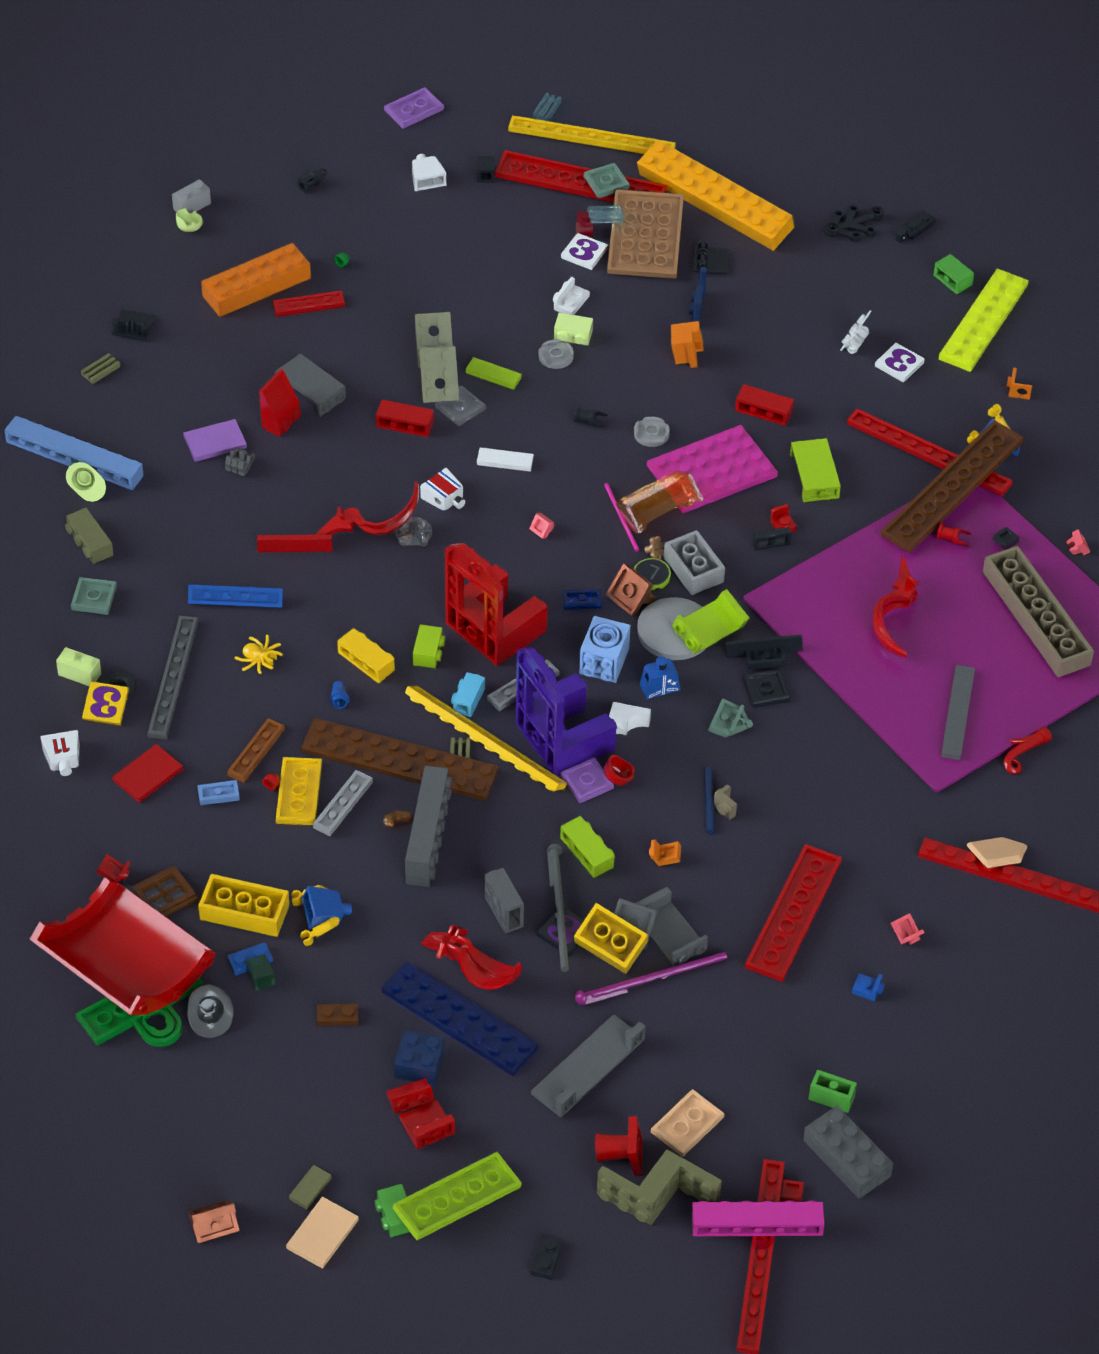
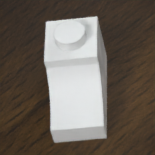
(629, 717)

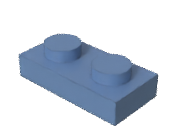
(218, 792)

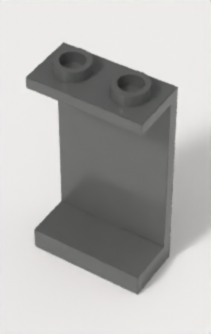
(314, 383)
(671, 930)

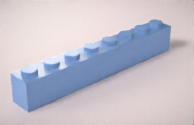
(70, 450)

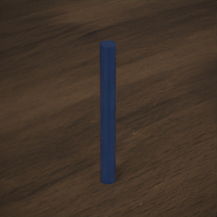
(709, 800)

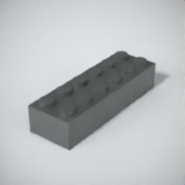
(428, 826)

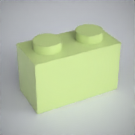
(573, 329)
(78, 666)

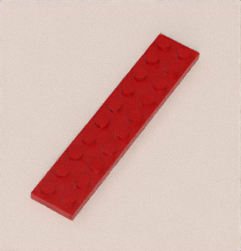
(560, 176)

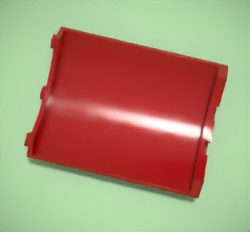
(126, 949)

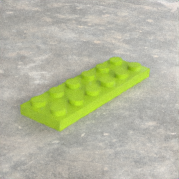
(456, 1195)

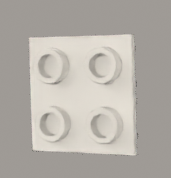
(857, 335)

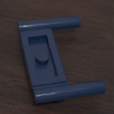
(697, 297)

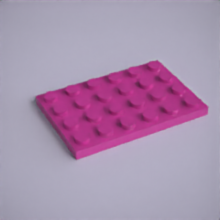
(718, 465)

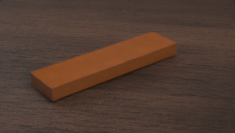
(255, 750)

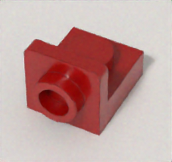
(781, 519)

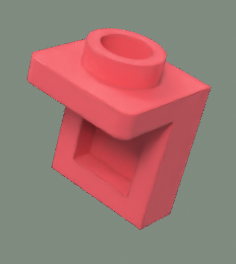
(906, 929)

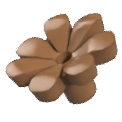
(655, 548)

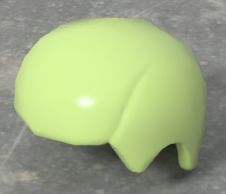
(188, 221)

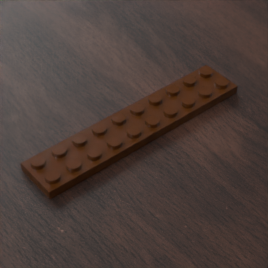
(951, 486)
(396, 757)

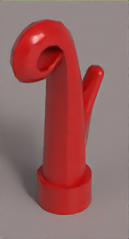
(1026, 743)

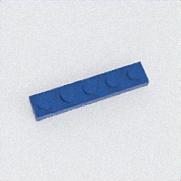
(235, 595)

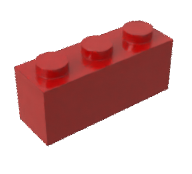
(764, 405)
(405, 418)

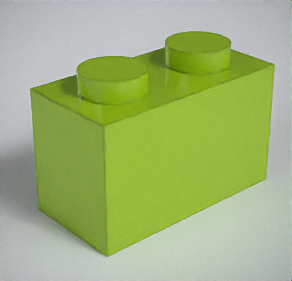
(428, 646)

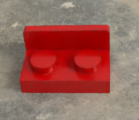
(410, 1095)

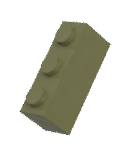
(89, 535)

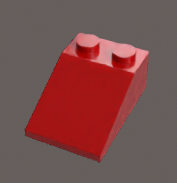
(278, 404)

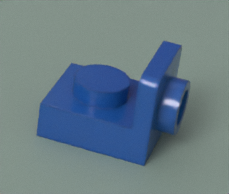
(868, 987)

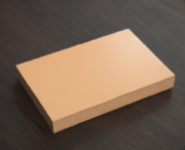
(687, 1123)
(322, 1232)

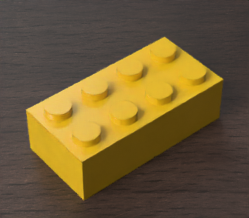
(244, 905)

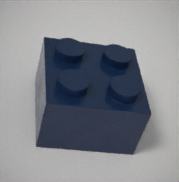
(419, 1057)

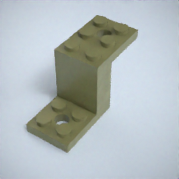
(436, 357)
(658, 1187)

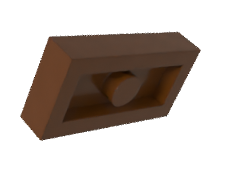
(337, 1014)

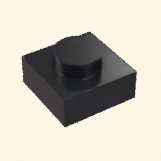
(1006, 538)

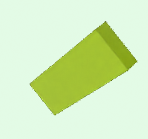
(493, 373)

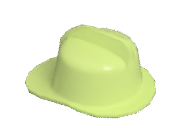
(86, 481)

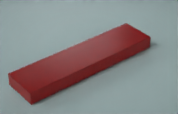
(309, 303)
(294, 543)

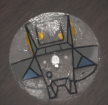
(414, 532)

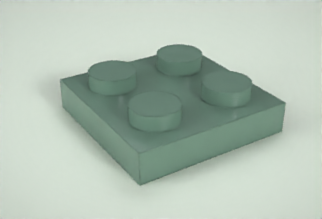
(606, 180)
(93, 595)

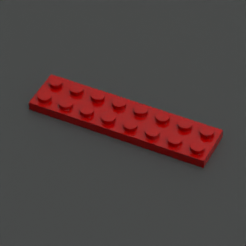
(793, 913)

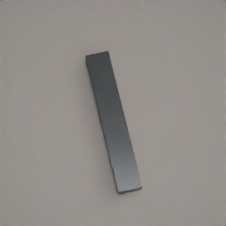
(958, 712)

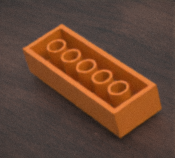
(256, 279)

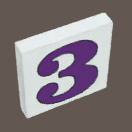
(584, 251)
(899, 362)

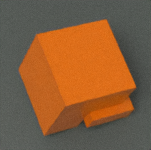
(686, 342)

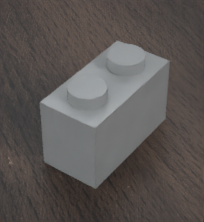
(192, 197)

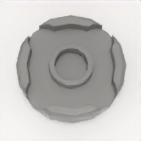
(556, 354)
(651, 431)

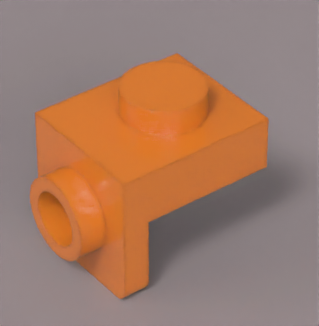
(666, 853)

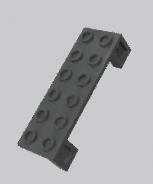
(588, 1065)

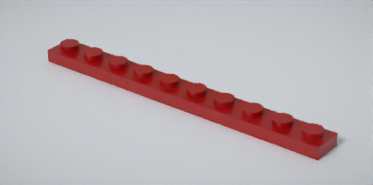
(918, 447)
(1011, 875)
(759, 1265)

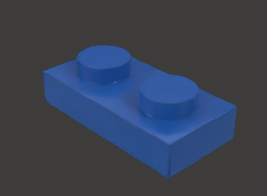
(238, 960)

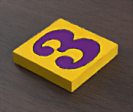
(105, 703)

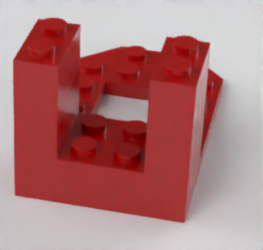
(477, 607)

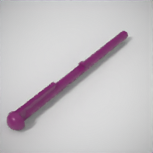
(621, 987)

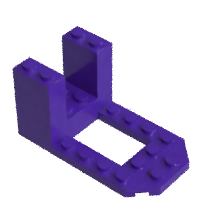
(543, 711)

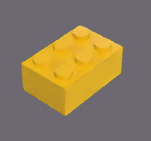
(611, 938)

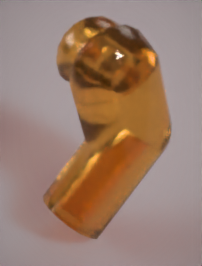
(396, 815)

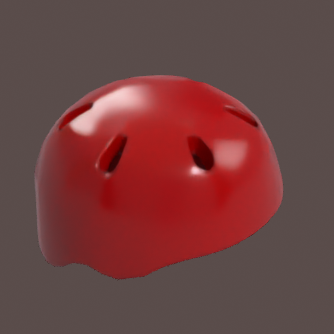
(618, 770)

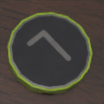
(654, 571)

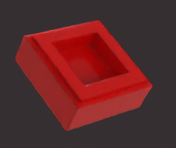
(792, 1191)

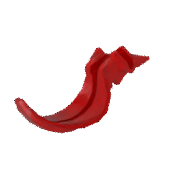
(351, 517)
(901, 596)
(475, 965)

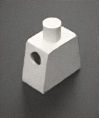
(427, 173)

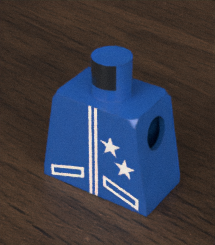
(659, 678)

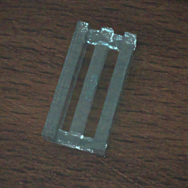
(536, 114)
(606, 216)

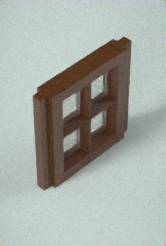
(166, 891)

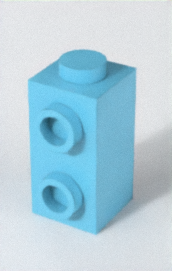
(468, 694)

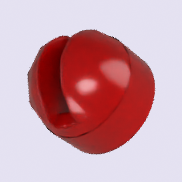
(271, 781)

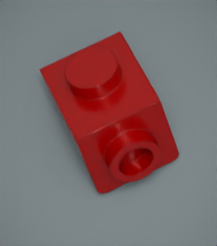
(113, 869)

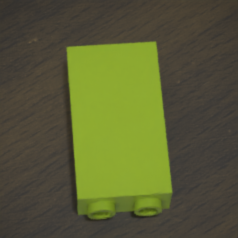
(816, 470)
(711, 623)

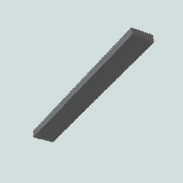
(172, 677)

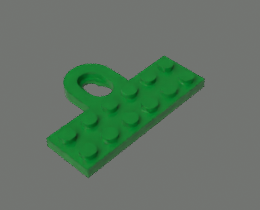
(107, 1019)

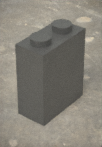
(504, 900)

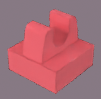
(542, 525)
(1079, 543)

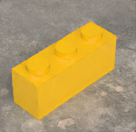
(366, 655)

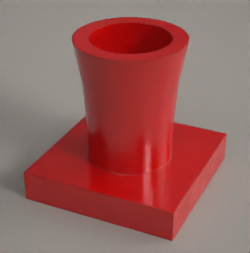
(622, 1146)

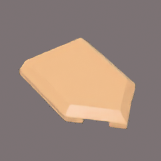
(998, 851)

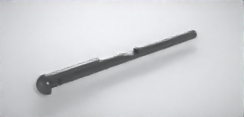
(553, 852)

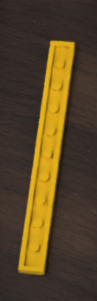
(582, 135)
(490, 741)

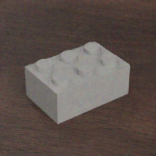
(694, 562)

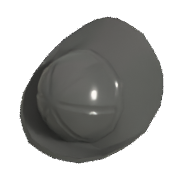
(210, 1011)

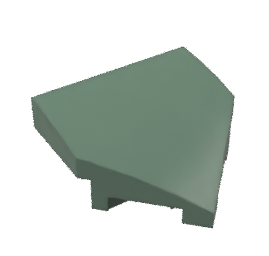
(729, 719)

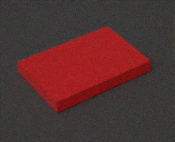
(147, 773)

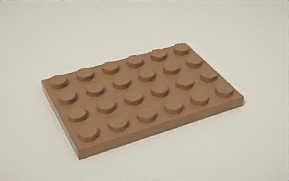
(649, 235)

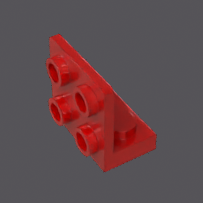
(427, 1124)

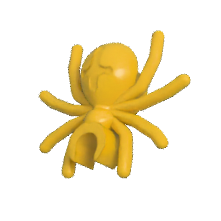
(257, 654)

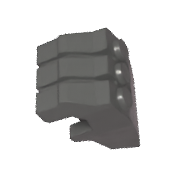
(239, 461)

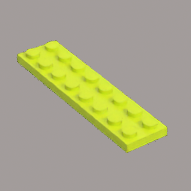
(983, 320)

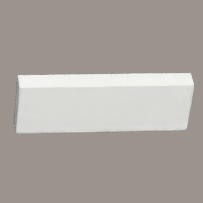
(505, 459)

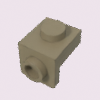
(723, 802)

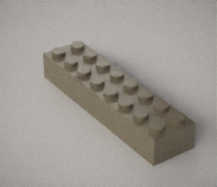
(1038, 611)

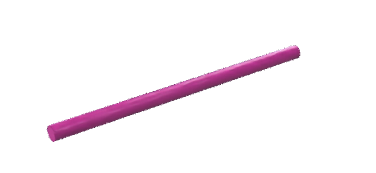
(626, 527)

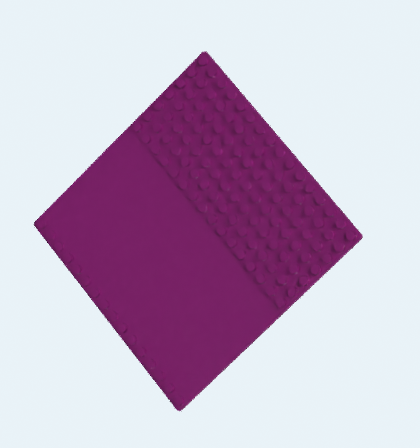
(950, 624)

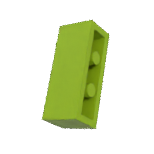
(587, 846)

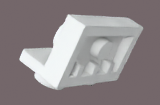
(570, 297)

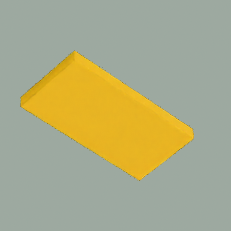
(298, 791)

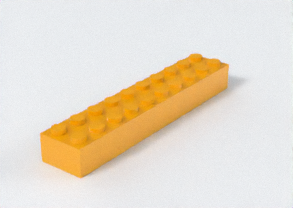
(716, 195)

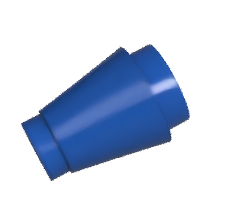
(339, 695)

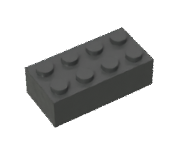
(848, 1152)

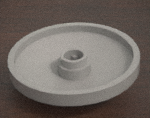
(656, 631)

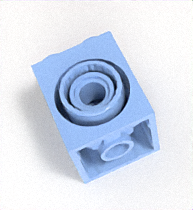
(604, 649)

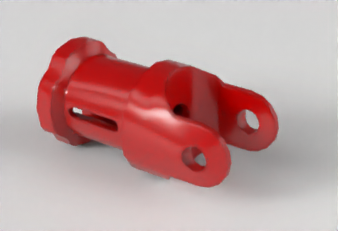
(951, 534)

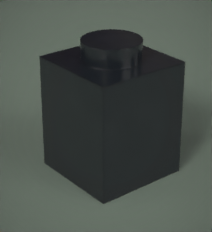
(486, 169)

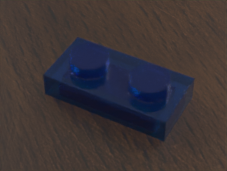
(582, 599)

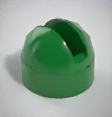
(341, 259)

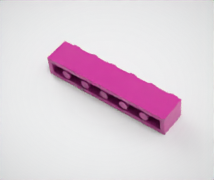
(758, 1218)

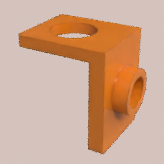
(1015, 386)

